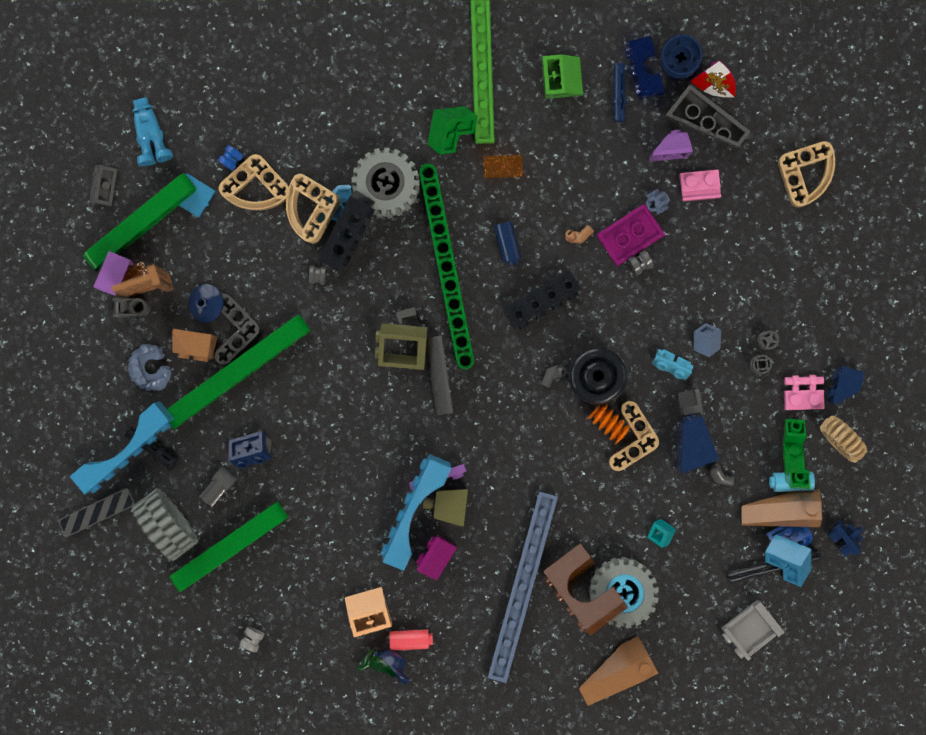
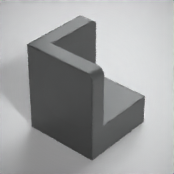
(408, 317)
(690, 402)

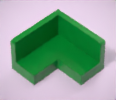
(448, 125)

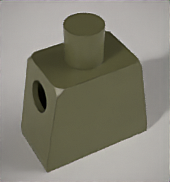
(448, 505)

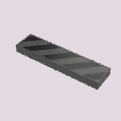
(97, 512)

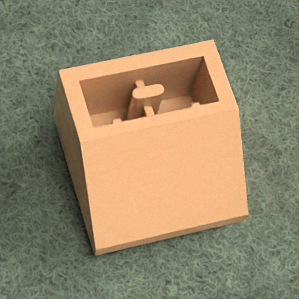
(368, 612)

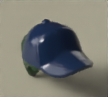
(386, 662)

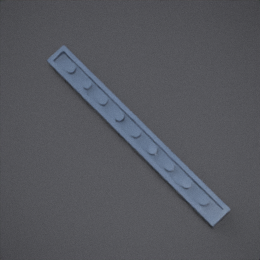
(522, 587)

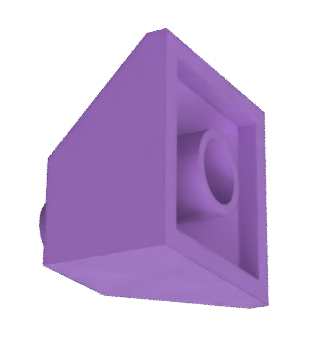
(674, 146)

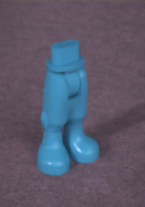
(147, 130)

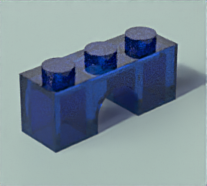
(646, 84)

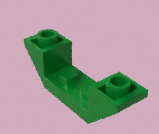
(793, 454)

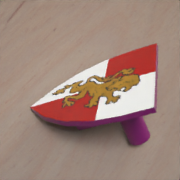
(716, 80)

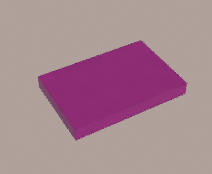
(630, 235)

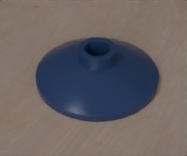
(212, 303)

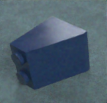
(694, 444)

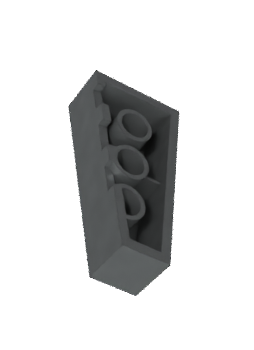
(706, 117)

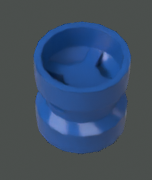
(230, 158)

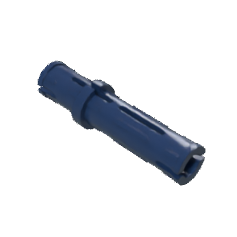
(619, 92)

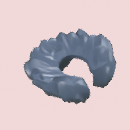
(137, 368)

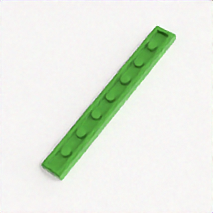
(482, 71)

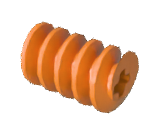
(609, 422)

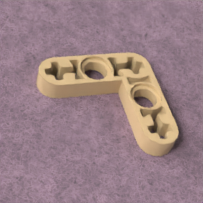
(641, 436)

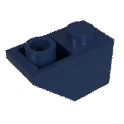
(846, 384)

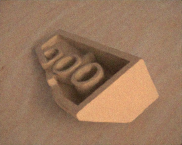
(787, 509)
(622, 670)

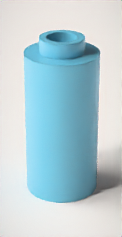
(779, 484)

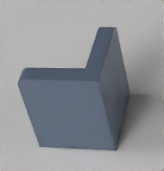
(707, 340)

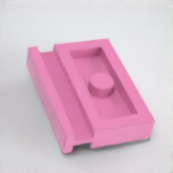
(700, 185)

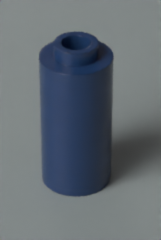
(507, 243)

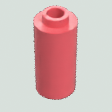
(410, 640)

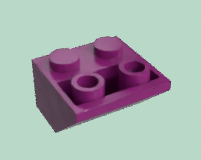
(436, 558)

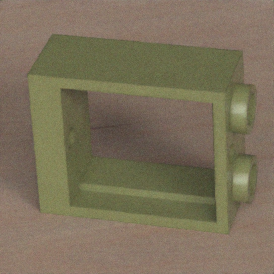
(401, 332)

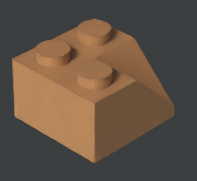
(194, 344)

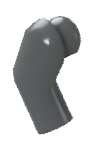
(718, 476)

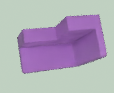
(112, 272)

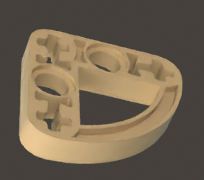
(794, 169)
(251, 174)
(322, 207)

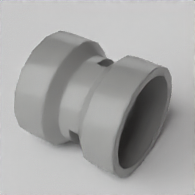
(251, 639)

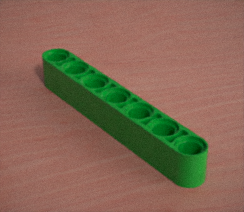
(140, 221)
(228, 547)

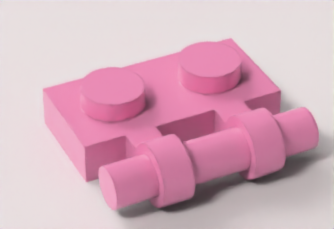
(803, 399)

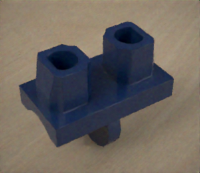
(851, 545)

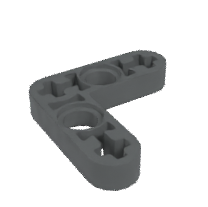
(242, 327)

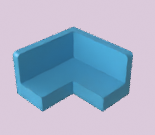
(790, 557)

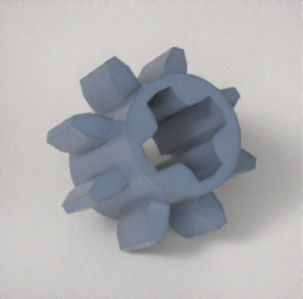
(657, 201)

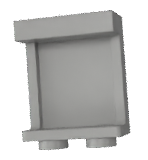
(751, 630)

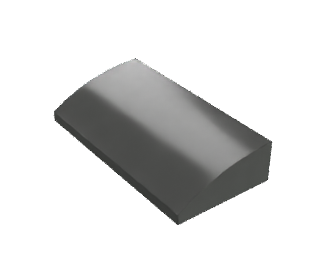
(439, 375)

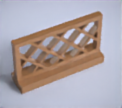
(155, 279)

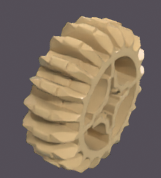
(843, 439)

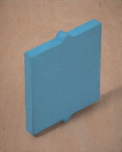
(200, 199)

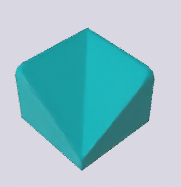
(661, 533)

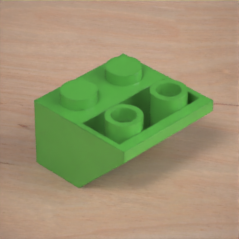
(562, 76)

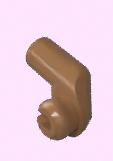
(578, 237)

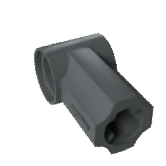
(221, 482)

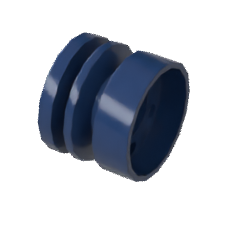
(691, 53)

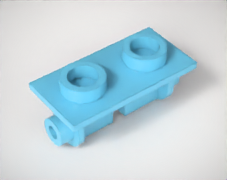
(664, 361)

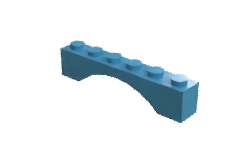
(150, 423)
(432, 476)

